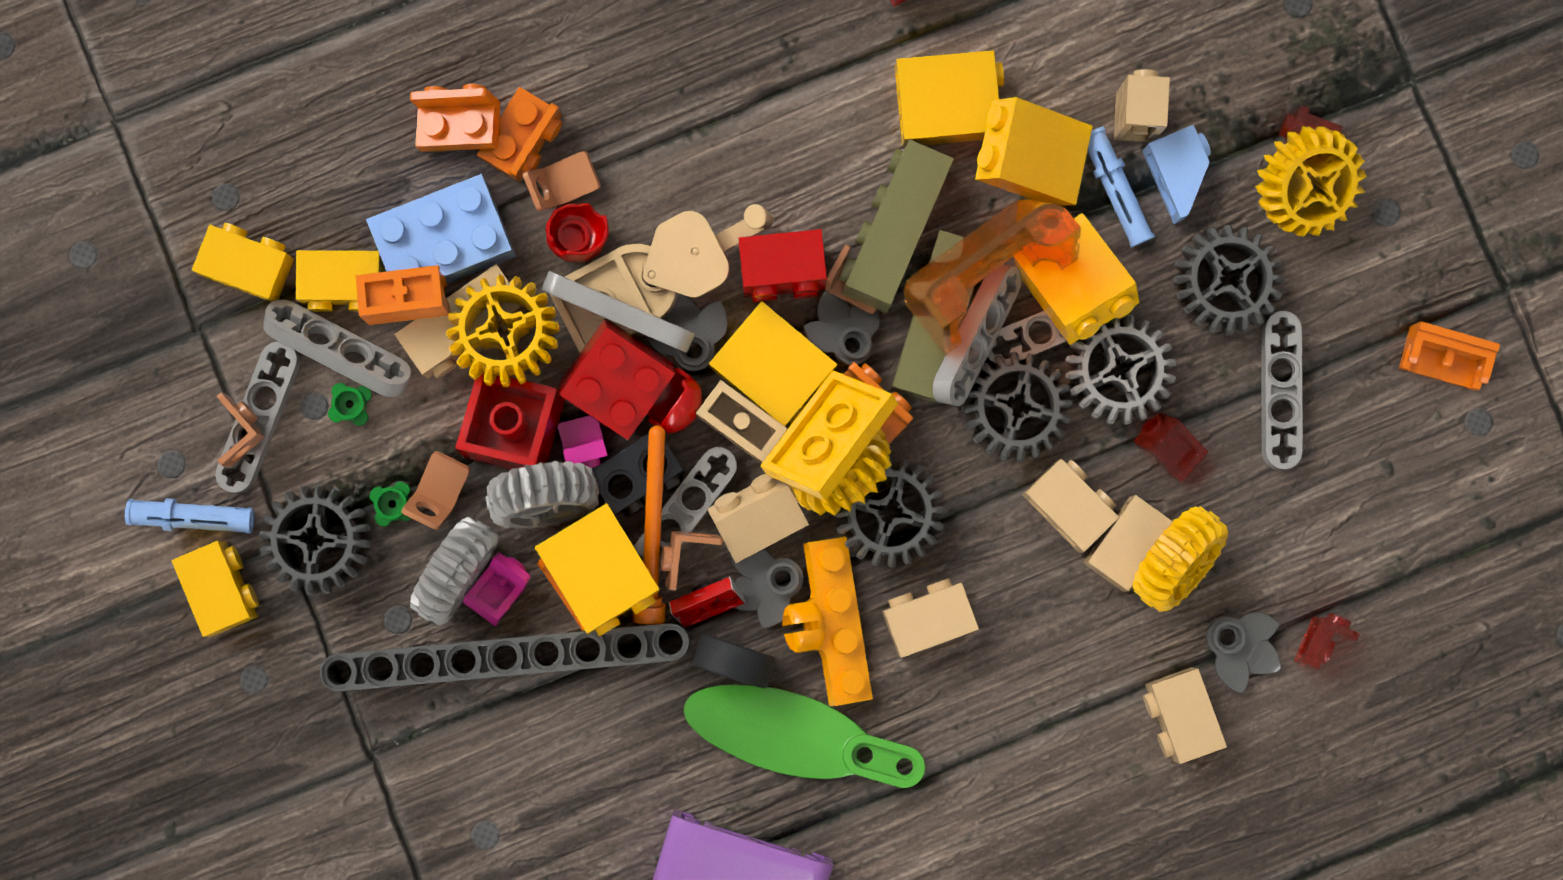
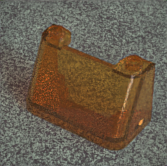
(939, 289)

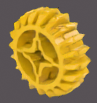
(1332, 174)
(488, 336)
(856, 483)
(1180, 558)

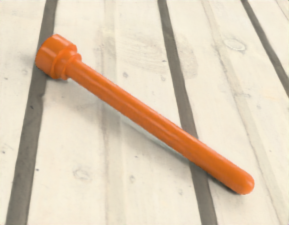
(653, 515)

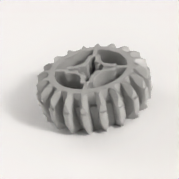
(1129, 386)
(542, 495)
(453, 570)

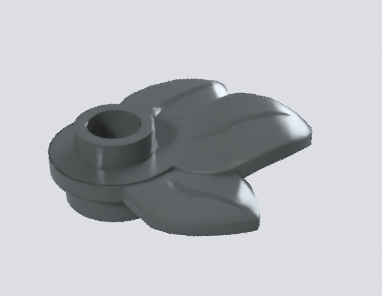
(839, 324)
(708, 326)
(760, 588)
(1248, 650)

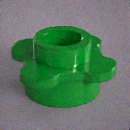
(341, 396)
(381, 499)

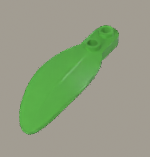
(795, 735)

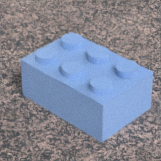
(446, 228)

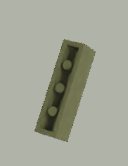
(897, 225)
(920, 353)

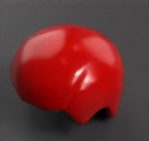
(576, 232)
(677, 403)

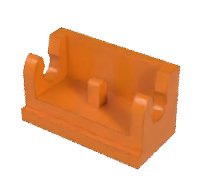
(402, 295)
(1448, 355)

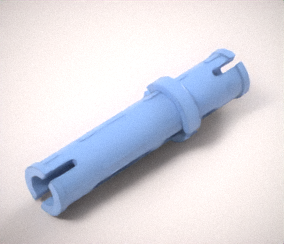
(1118, 188)
(190, 516)

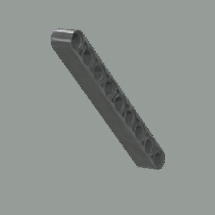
(486, 663)

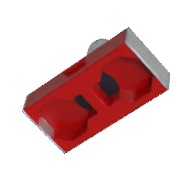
(706, 598)

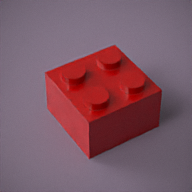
(782, 265)
(616, 379)
(510, 423)

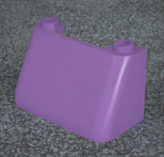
(716, 853)

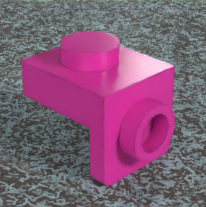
(582, 441)
(497, 588)

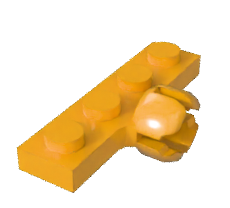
(832, 622)

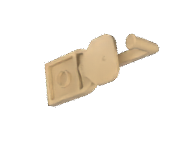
(681, 260)

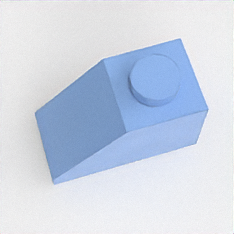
(1178, 168)

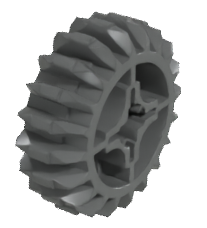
(1219, 264)
(1036, 412)
(923, 521)
(280, 536)

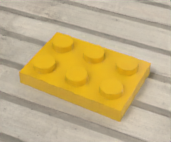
(829, 435)

